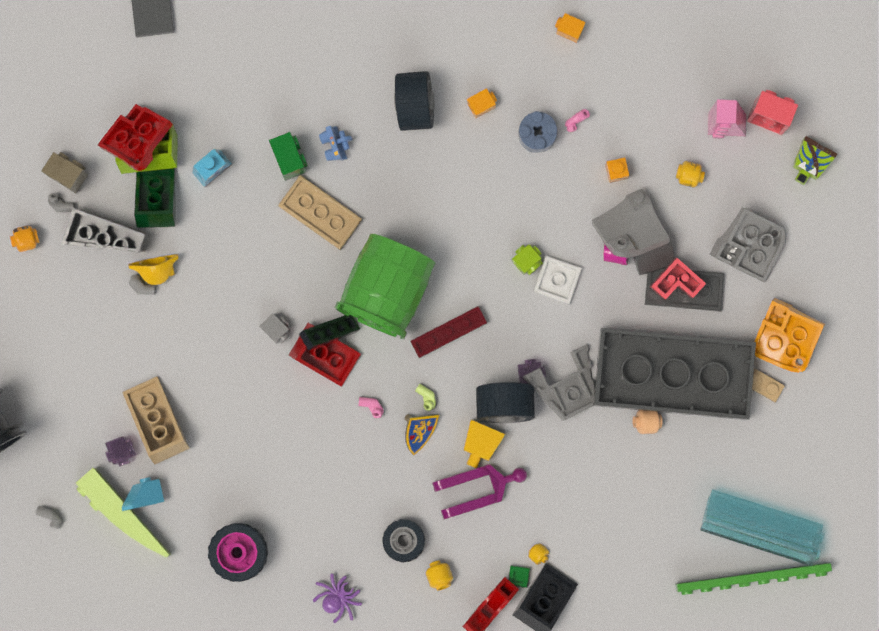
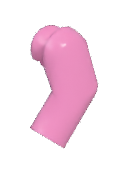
(575, 119)
(373, 404)

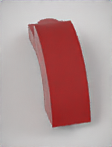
(491, 606)

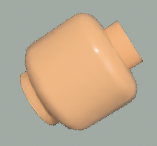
(647, 422)

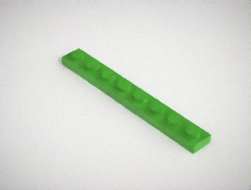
(745, 579)

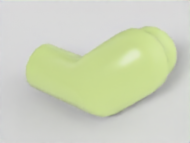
(428, 397)

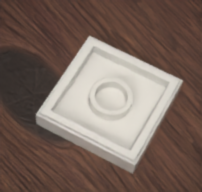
(557, 280)

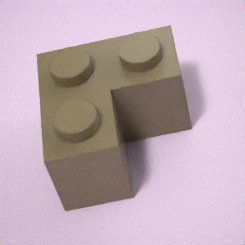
(65, 172)

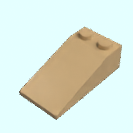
(155, 420)

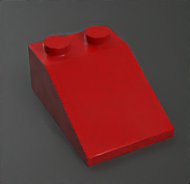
(329, 360)

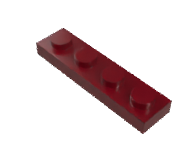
(448, 332)

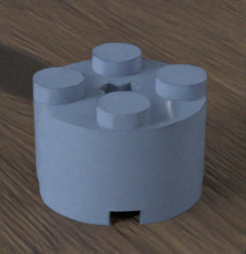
(536, 121)

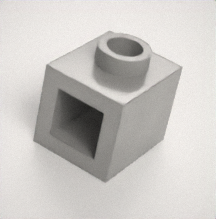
(276, 328)

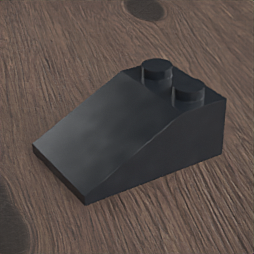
(545, 599)

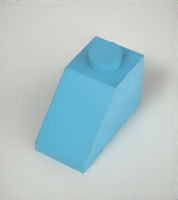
(144, 494)

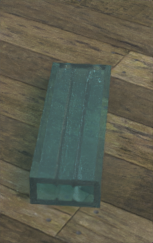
(762, 528)

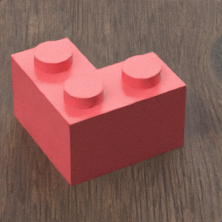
(675, 276)

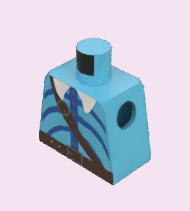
(211, 167)

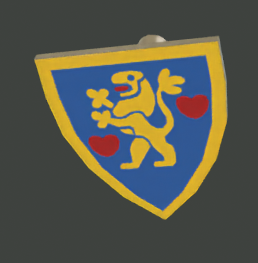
(419, 431)

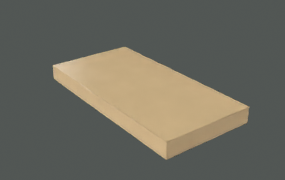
(320, 212)

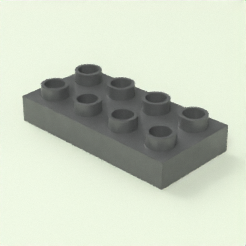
(674, 374)

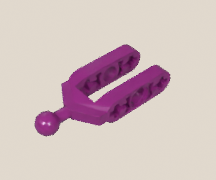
(498, 482)

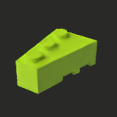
(163, 155)

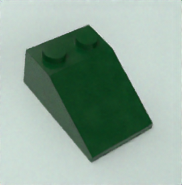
(155, 198)

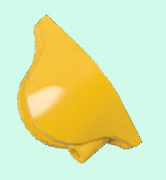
(155, 270)

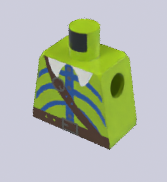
(812, 160)

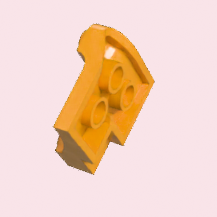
(787, 336)

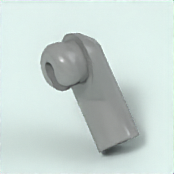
(58, 205)
(49, 514)

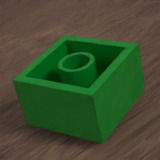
(286, 153)

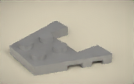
(571, 393)

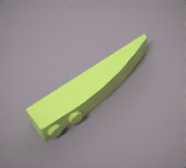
(109, 503)

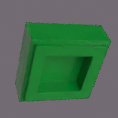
(519, 576)

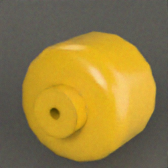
(538, 554)

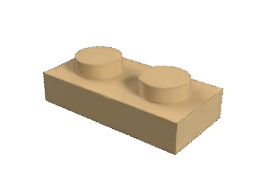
(766, 386)

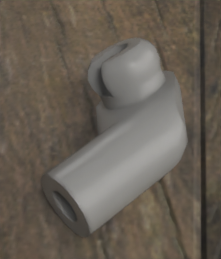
(139, 287)

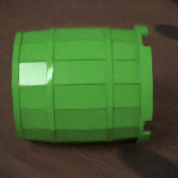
(386, 285)

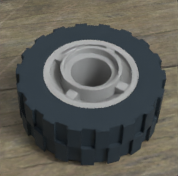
(403, 528)

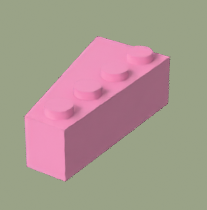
(726, 119)

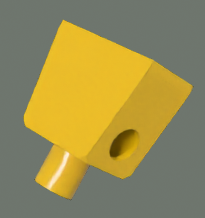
(481, 442)

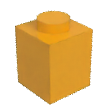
(569, 27)
(482, 102)
(617, 170)

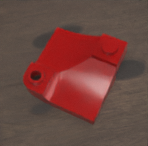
(135, 137)

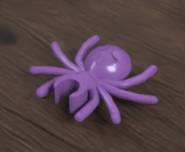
(337, 598)

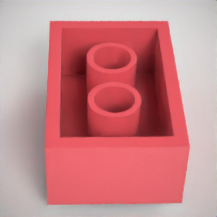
(772, 112)

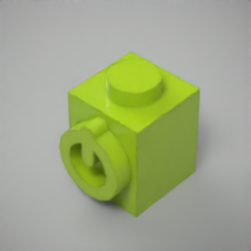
(527, 259)

